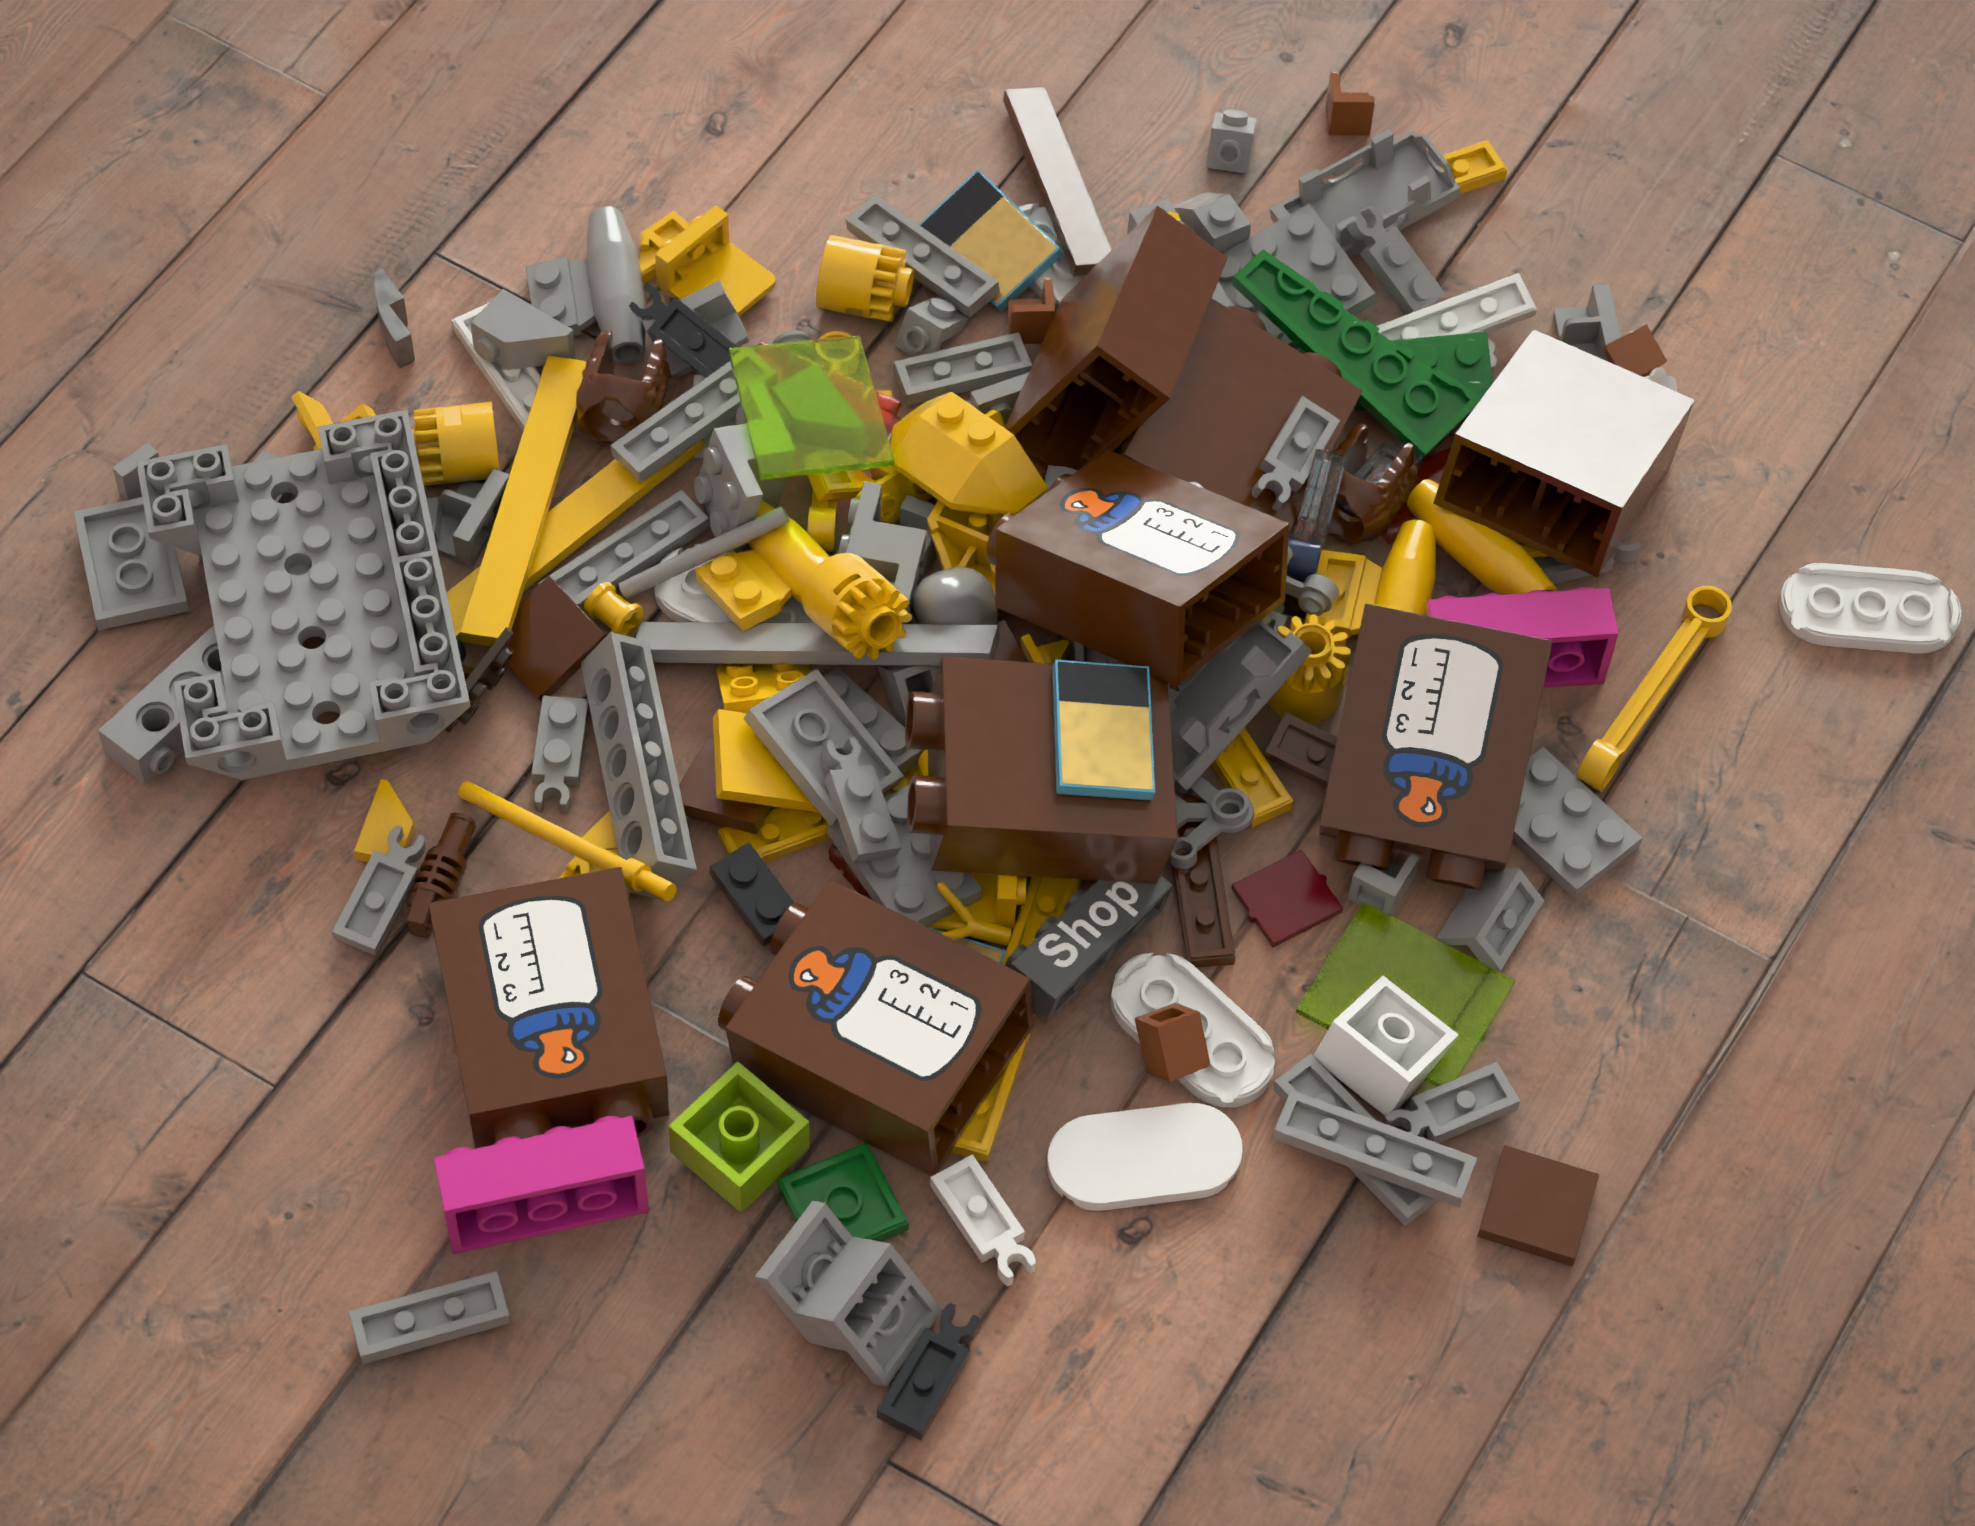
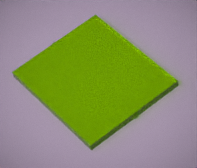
(810, 407)
(1432, 973)

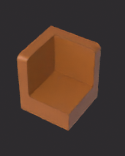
(1348, 111)
(1032, 316)
(1636, 352)
(1172, 1041)

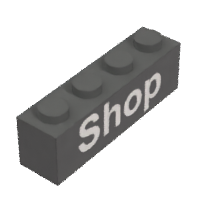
(1085, 939)

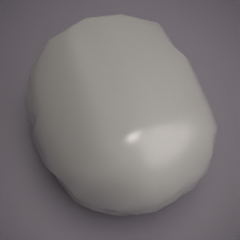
(955, 598)

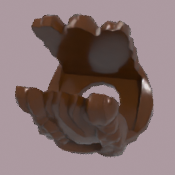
(638, 397)
(1371, 502)

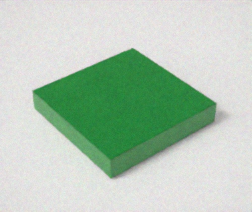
(852, 1189)

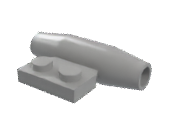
(596, 288)

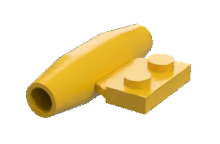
(1488, 555)
(760, 581)
(1401, 584)

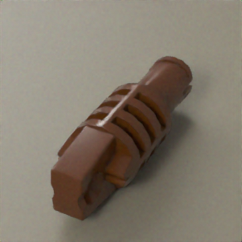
(439, 873)

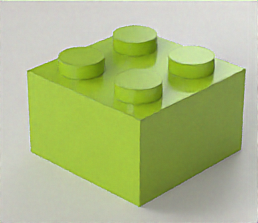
(739, 1137)

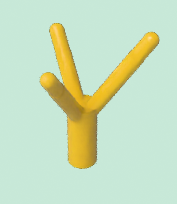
(970, 926)

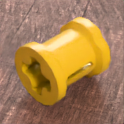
(613, 610)

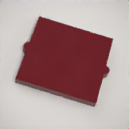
(1287, 898)

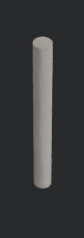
(703, 552)

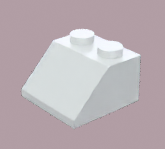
(1384, 1045)

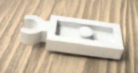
(982, 1216)

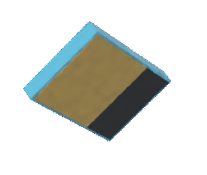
(993, 236)
(1103, 730)

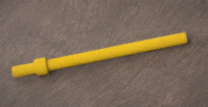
(635, 873)

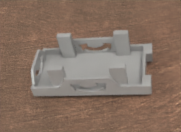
(1392, 176)
(1226, 695)

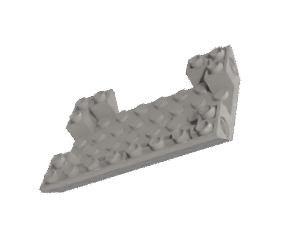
(369, 593)

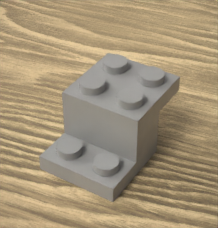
(730, 480)
(889, 548)
(848, 1293)

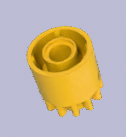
(863, 279)
(456, 443)
(855, 605)
(1319, 682)

